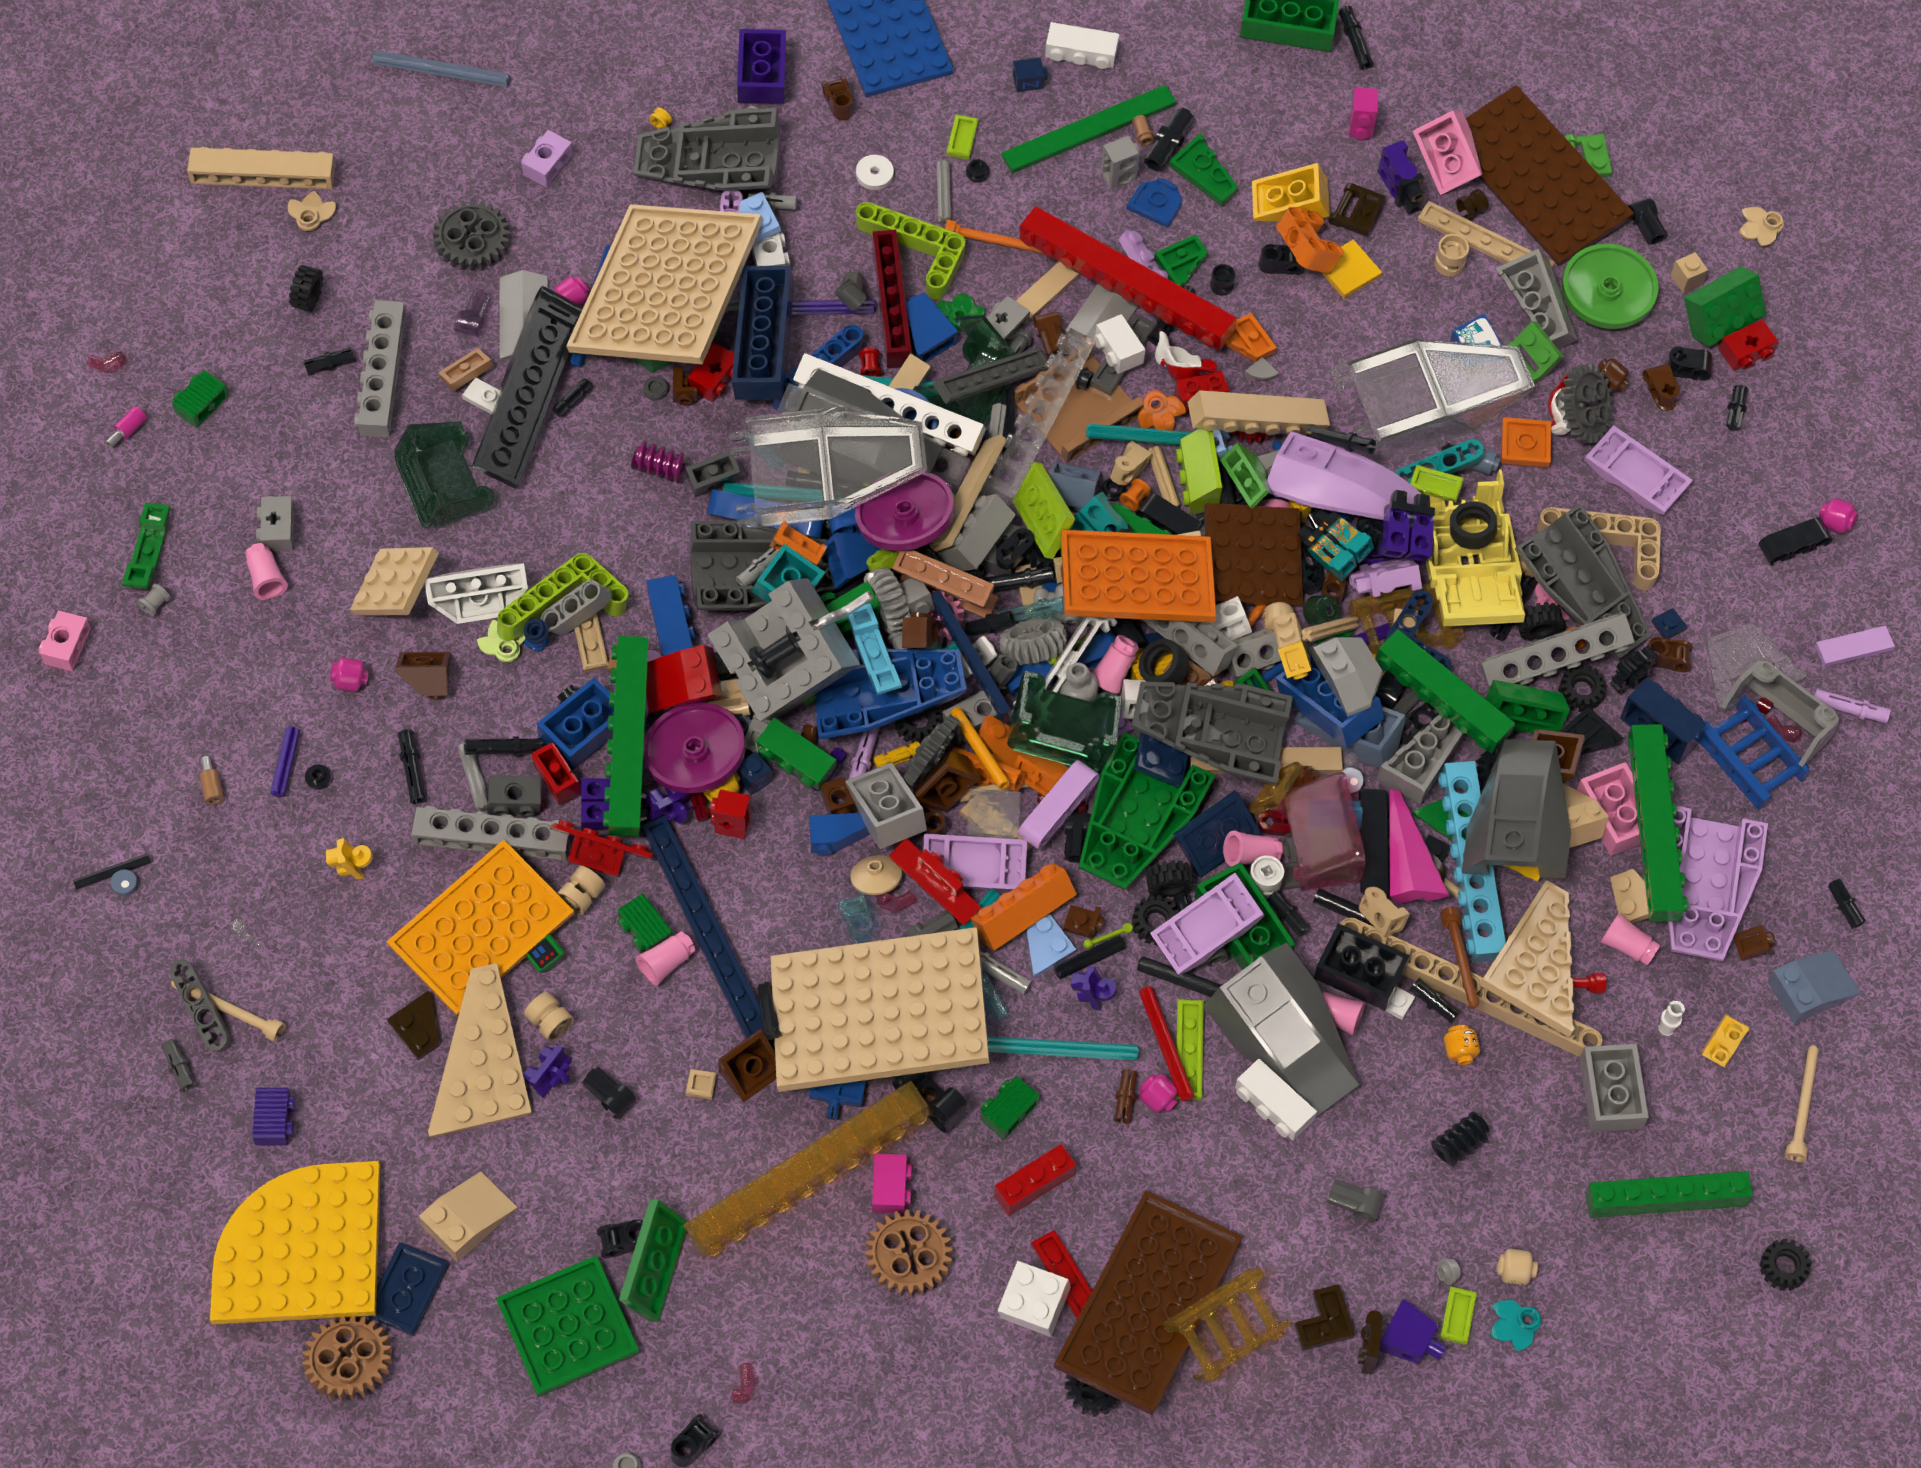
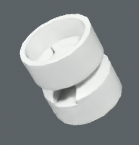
(1267, 874)

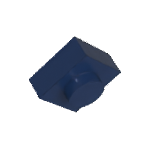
(1669, 624)

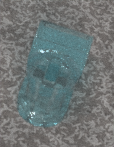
(855, 915)

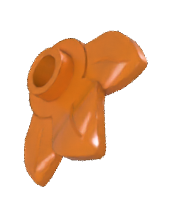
(1161, 415)

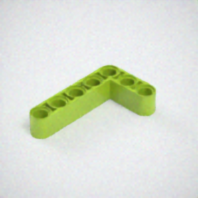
(919, 240)
(555, 589)

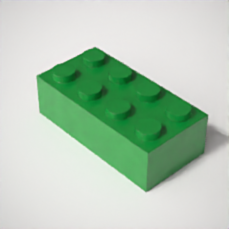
(1291, 22)
(1264, 935)

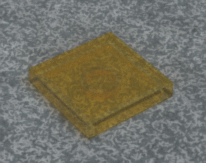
(1271, 794)

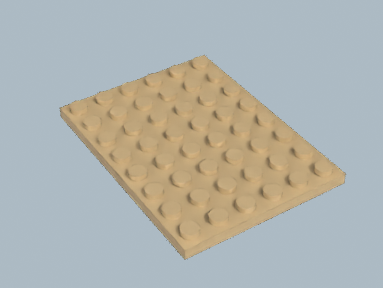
(665, 284)
(879, 1009)

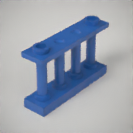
(1742, 773)

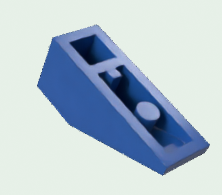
(835, 832)

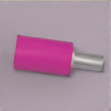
(127, 425)

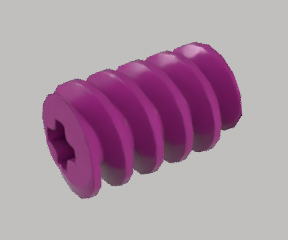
(659, 462)

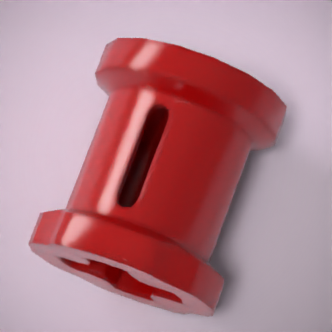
(869, 360)

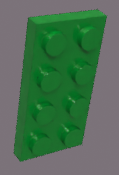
(653, 1261)

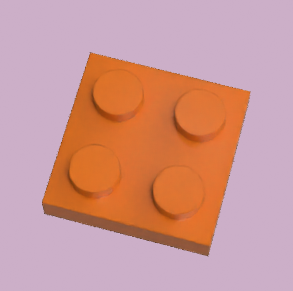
(1525, 442)

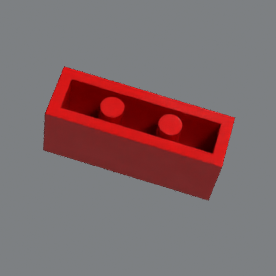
(1034, 1180)

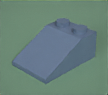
(1812, 985)

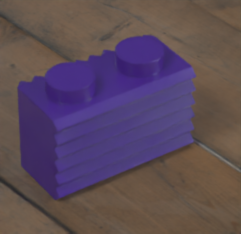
(271, 1116)

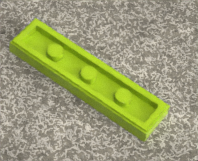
(1190, 1042)

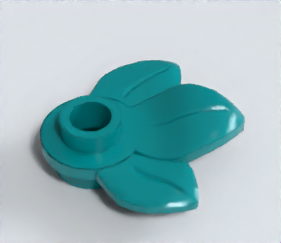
(1511, 1325)

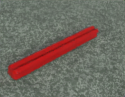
(1166, 1044)

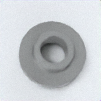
(1448, 1271)

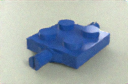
(838, 1095)

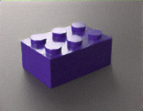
(761, 66)

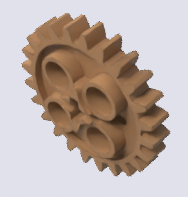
(885, 1258)
(347, 1358)

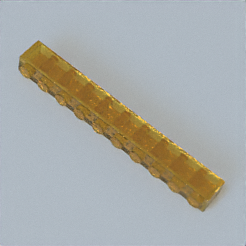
(807, 1170)

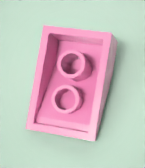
(1449, 151)

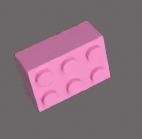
(1616, 796)

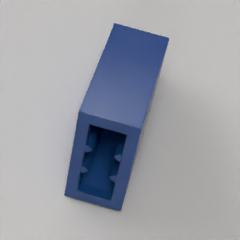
(928, 328)
(848, 557)

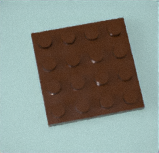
(1255, 553)

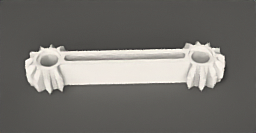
(1069, 656)

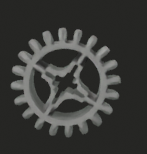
(890, 597)
(1034, 640)

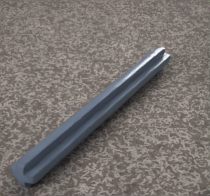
(441, 68)

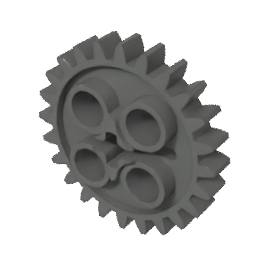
(462, 249)
(1589, 421)
(930, 750)

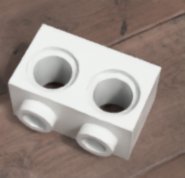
(1231, 619)

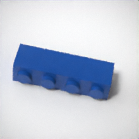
(670, 614)

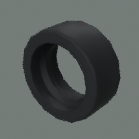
(1473, 510)
(1153, 652)

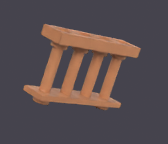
(971, 591)

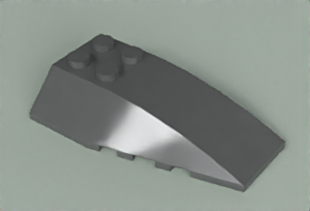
(716, 153)
(1218, 724)

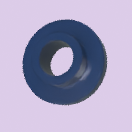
(533, 625)

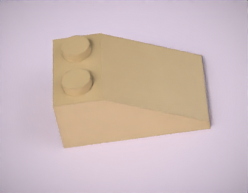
(1585, 817)
(466, 1215)

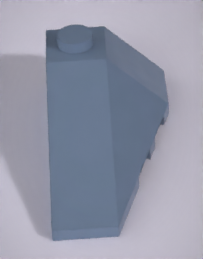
(1375, 745)

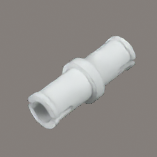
(1671, 1018)

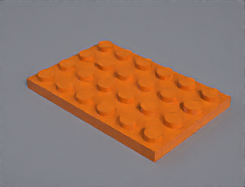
(1137, 576)

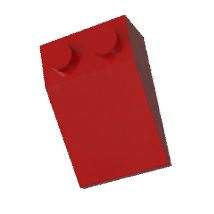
(682, 679)

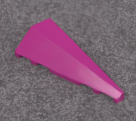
(1411, 864)

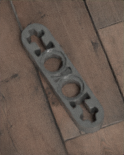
(203, 1003)

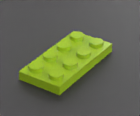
(1043, 509)

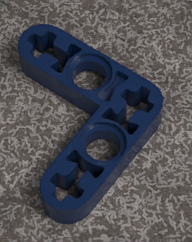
(1408, 611)

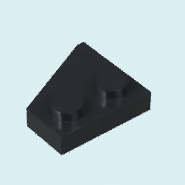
(1597, 732)

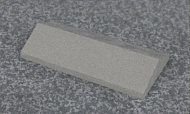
(516, 298)
(1098, 308)

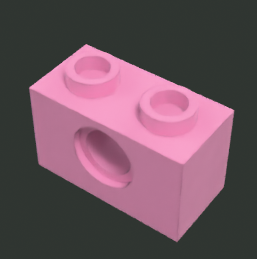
(64, 654)

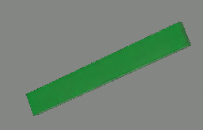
(1087, 129)

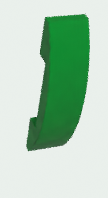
(148, 546)

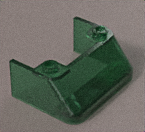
(980, 347)

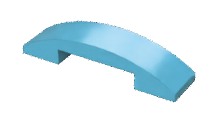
(873, 651)

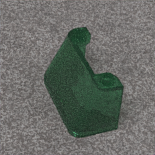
(438, 474)
(1062, 725)

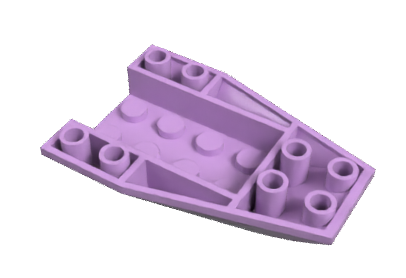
(1333, 478)
(1720, 875)

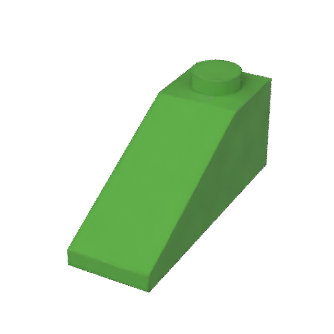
(1246, 473)

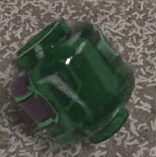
(1321, 609)

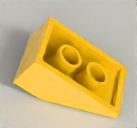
(1296, 188)

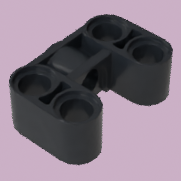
(947, 1106)

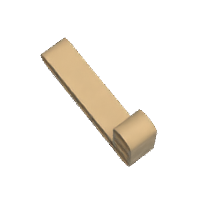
(1633, 537)

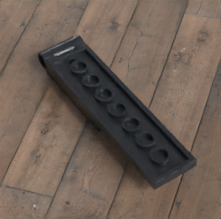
(527, 387)

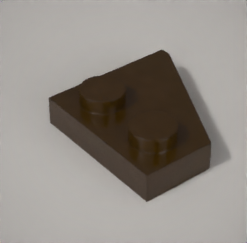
(417, 1026)

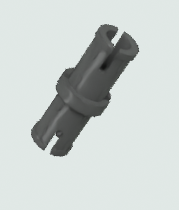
(178, 1065)

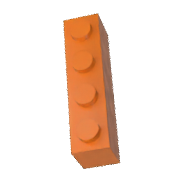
(1023, 906)

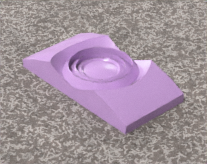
(1637, 471)
(982, 860)
(1207, 925)

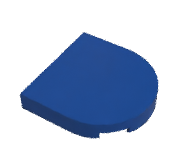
(1156, 201)

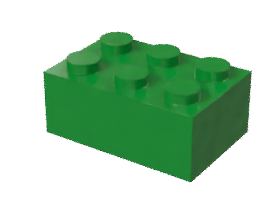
(1725, 306)

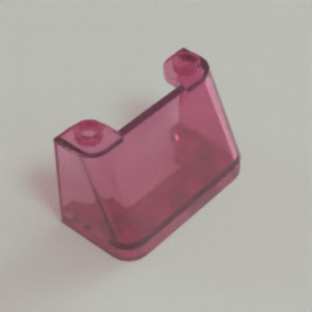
(1324, 833)

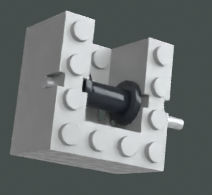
(787, 648)

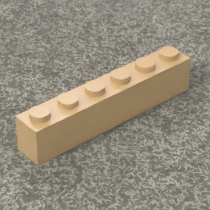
(261, 168)
(1256, 413)

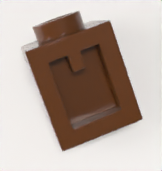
(681, 392)
(1083, 921)
(1754, 942)

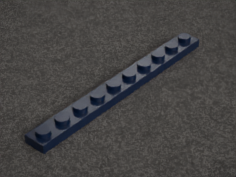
(704, 925)

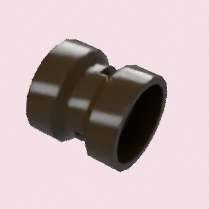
(1473, 203)

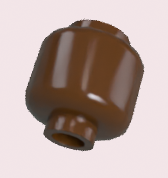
(1615, 373)

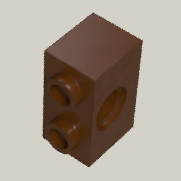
(921, 632)

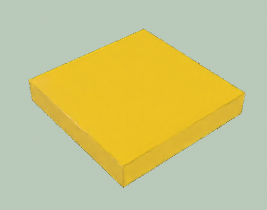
(1352, 270)

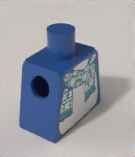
(1476, 331)

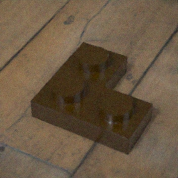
(1331, 1324)

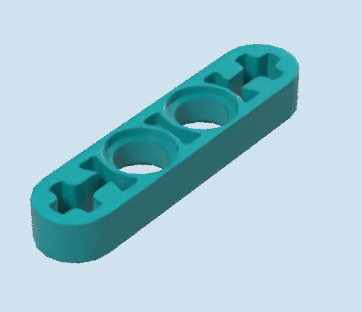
(1436, 460)

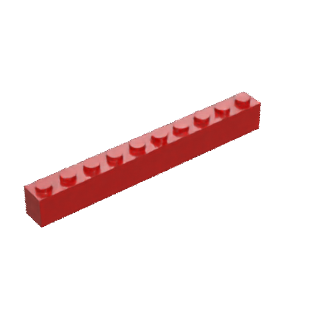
(1127, 278)

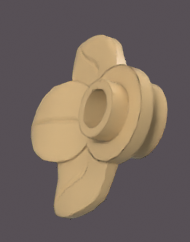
(311, 208)
(1758, 225)

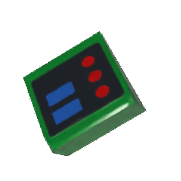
(546, 954)

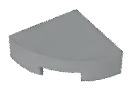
(1261, 371)

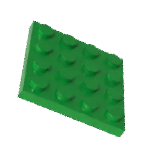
(567, 1326)

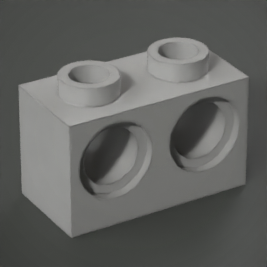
(1120, 162)
(1251, 646)
(972, 707)

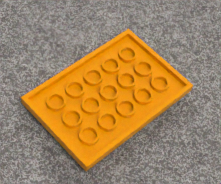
(480, 920)

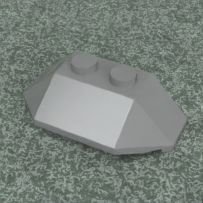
(1348, 671)

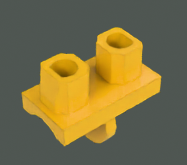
(349, 859)
(1725, 1040)

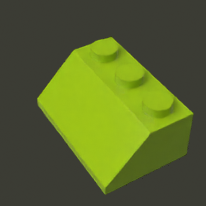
(1199, 470)

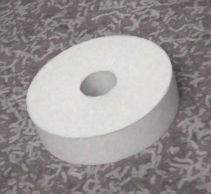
(874, 163)

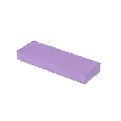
(1854, 646)

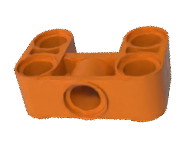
(1300, 231)

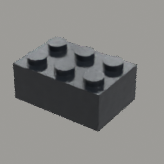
(1361, 967)

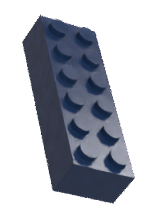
(763, 332)

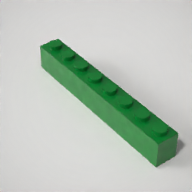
(628, 736)
(1656, 823)

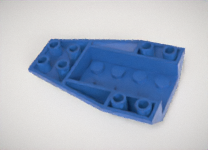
(926, 679)

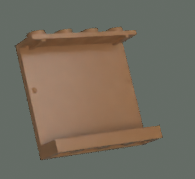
(1079, 410)

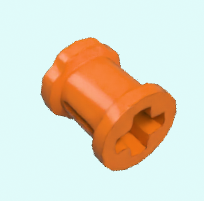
(1135, 494)

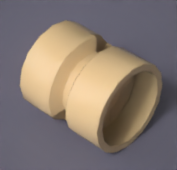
(1451, 255)
(583, 886)
(545, 1012)

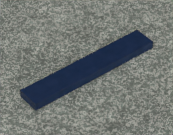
(971, 657)

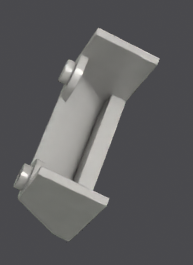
(1791, 700)

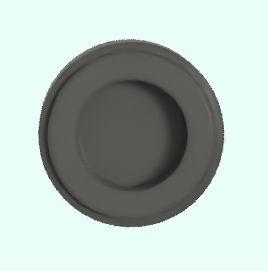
(655, 388)

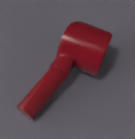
(1763, 705)

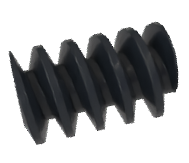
(1460, 1138)

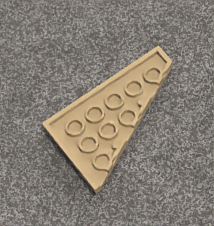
(1537, 961)
(483, 1066)

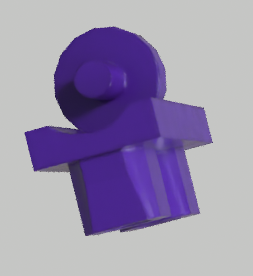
(674, 805)
(1093, 988)
(551, 1072)

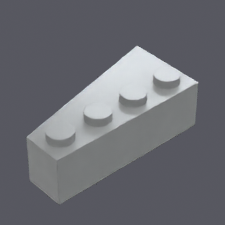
(1419, 762)

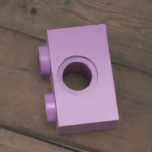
(555, 150)

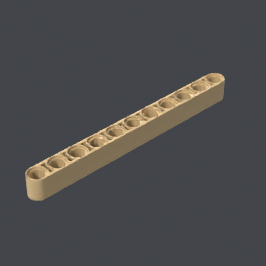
(1454, 988)

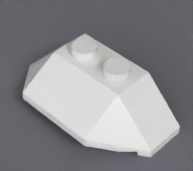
(476, 592)

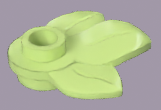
(495, 645)

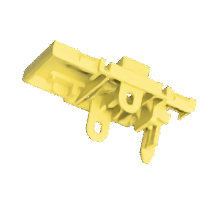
(1480, 591)

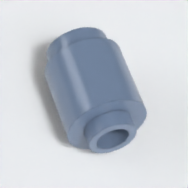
(1487, 464)

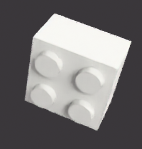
(1034, 1298)

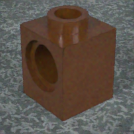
(837, 790)

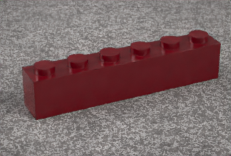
(891, 297)

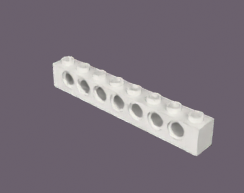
(971, 430)

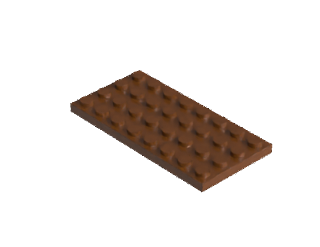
(1543, 177)
(1155, 1272)

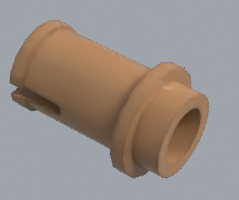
(1144, 135)

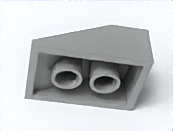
(887, 805)

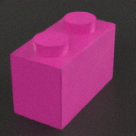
(1363, 113)
(889, 1183)

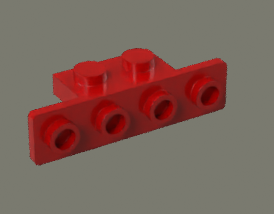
(597, 852)
(936, 880)

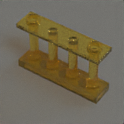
(1385, 604)
(1205, 1310)

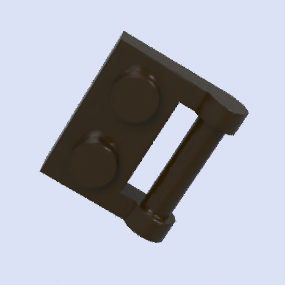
(1364, 212)
(1371, 1336)

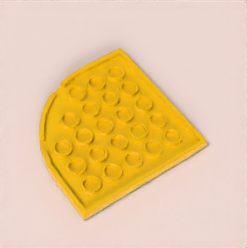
(301, 1248)

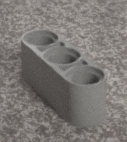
(587, 606)

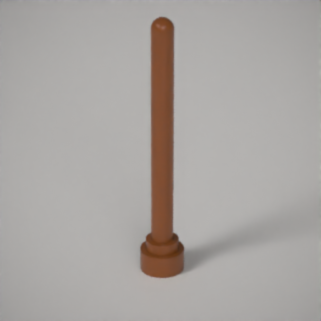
(1452, 919)

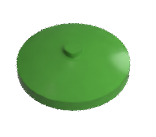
(1610, 286)

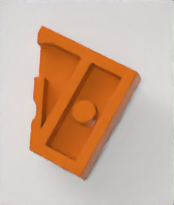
(1251, 339)
(995, 737)

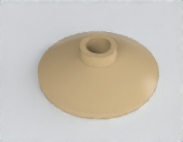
(875, 875)

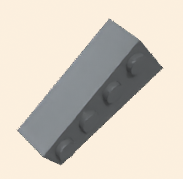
(1539, 295)

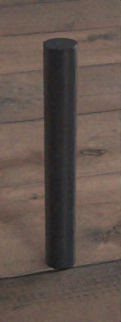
(109, 871)

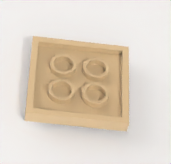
(394, 581)

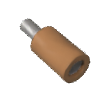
(210, 783)

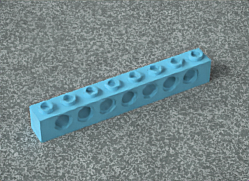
(1482, 949)

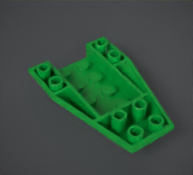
(1136, 815)

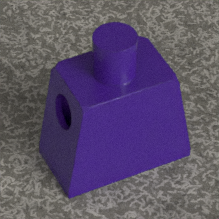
(1411, 1335)

